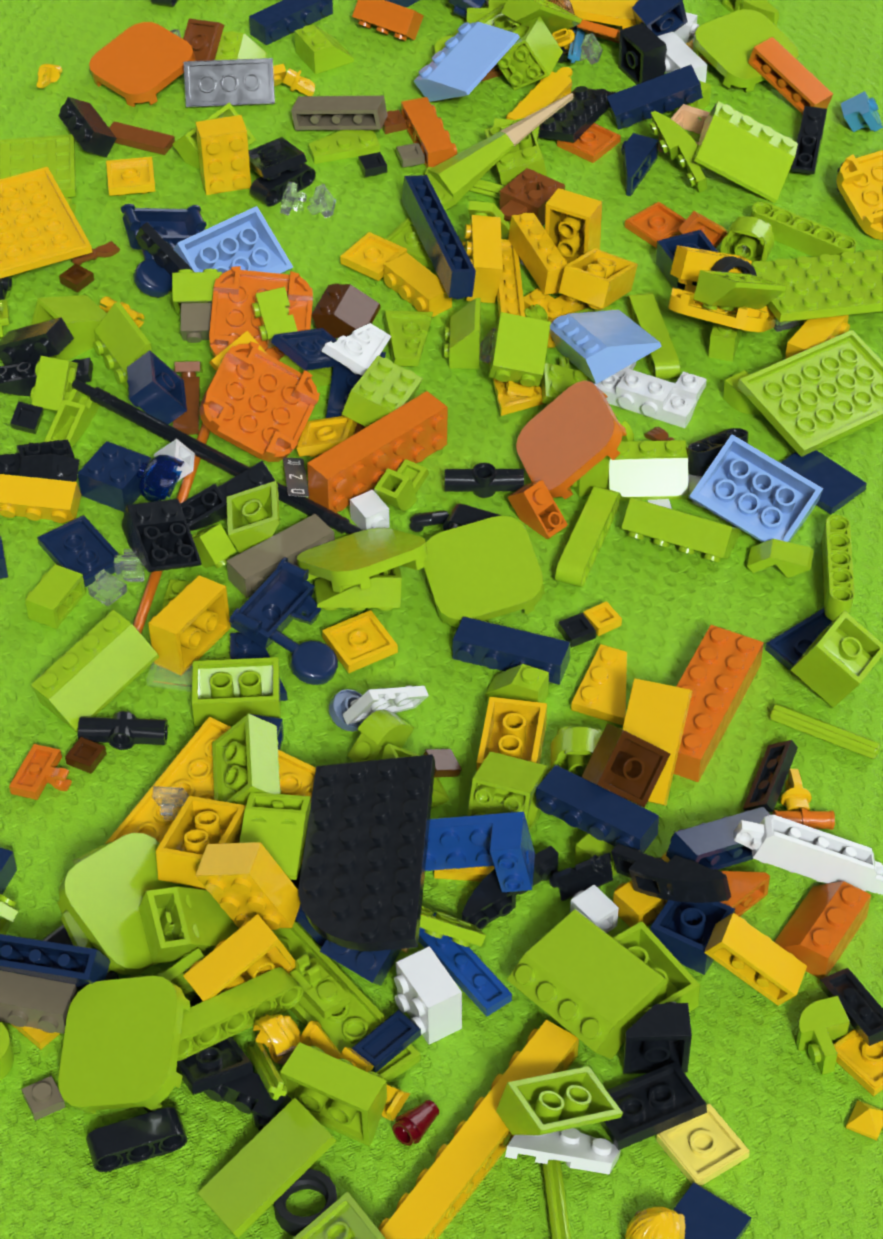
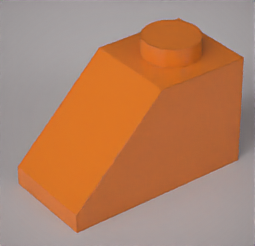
(746, 889)

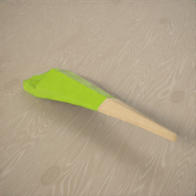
(461, 172)

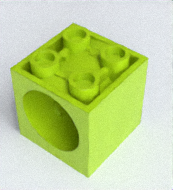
(531, 56)
(838, 659)
(506, 786)

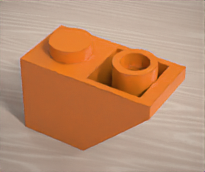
(538, 509)

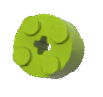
(749, 238)
(574, 747)

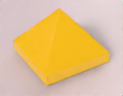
(866, 1120)

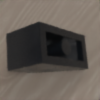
(49, 467)

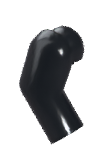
(420, 520)

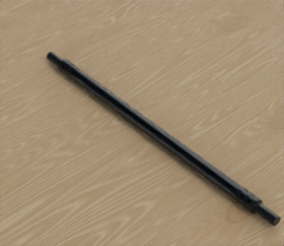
(208, 453)

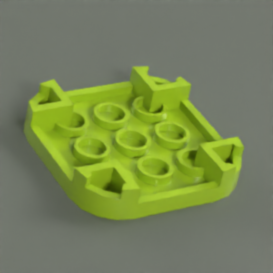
(730, 41)
(362, 554)
(483, 570)
(106, 897)
(122, 1044)

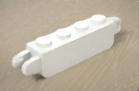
(811, 852)

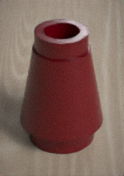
(413, 1124)

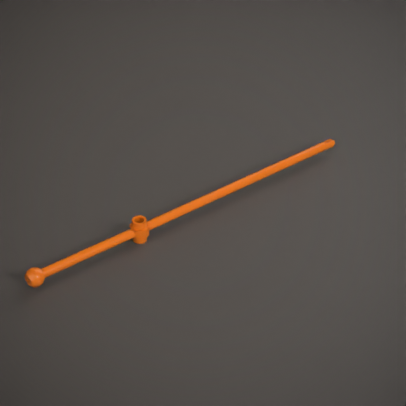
(154, 577)

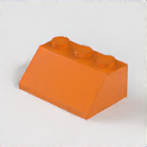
(825, 925)

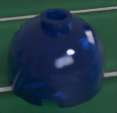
(159, 477)

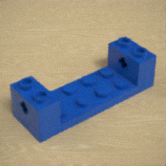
(484, 841)

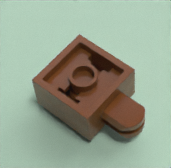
(528, 194)

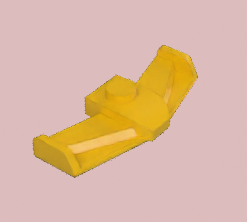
(315, 1036)

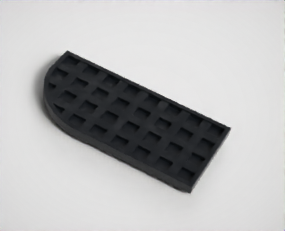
(368, 852)

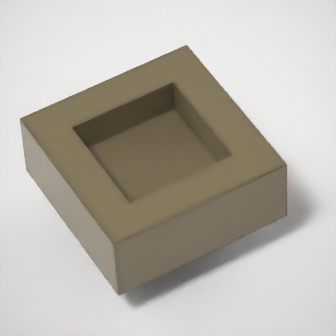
(410, 155)
(43, 1098)

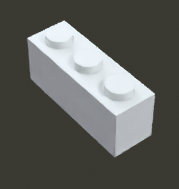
(681, 55)

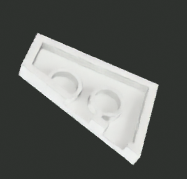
(359, 348)
(389, 699)
(568, 1145)

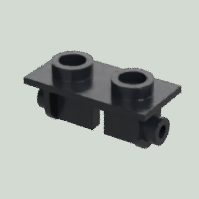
(591, 872)

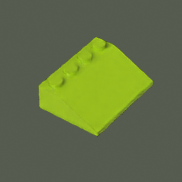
(745, 151)
(587, 982)

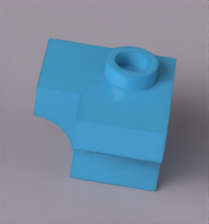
(861, 112)

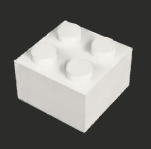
(428, 995)

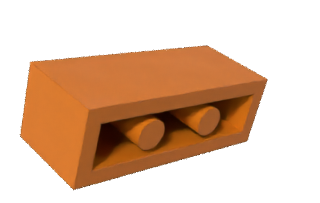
(388, 18)

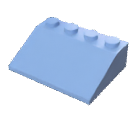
(464, 61)
(235, 242)
(601, 342)
(756, 492)

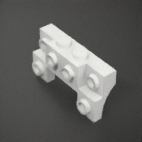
(654, 396)

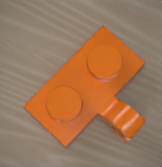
(712, 230)
(39, 770)

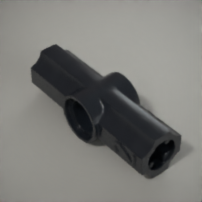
(483, 480)
(123, 730)

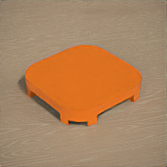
(141, 62)
(233, 309)
(258, 403)
(569, 438)

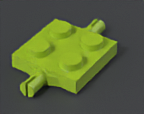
(559, 378)

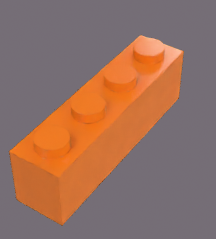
(789, 76)
(428, 131)

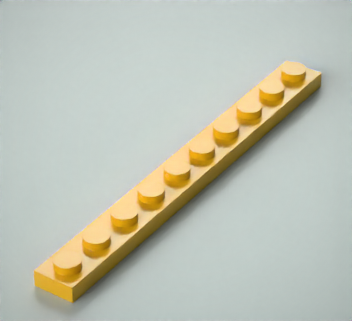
(511, 301)

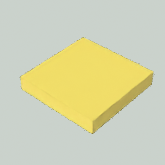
(703, 1147)

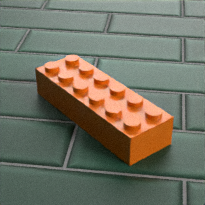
(362, 459)
(719, 680)

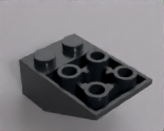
(160, 535)

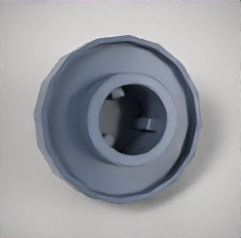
(339, 705)

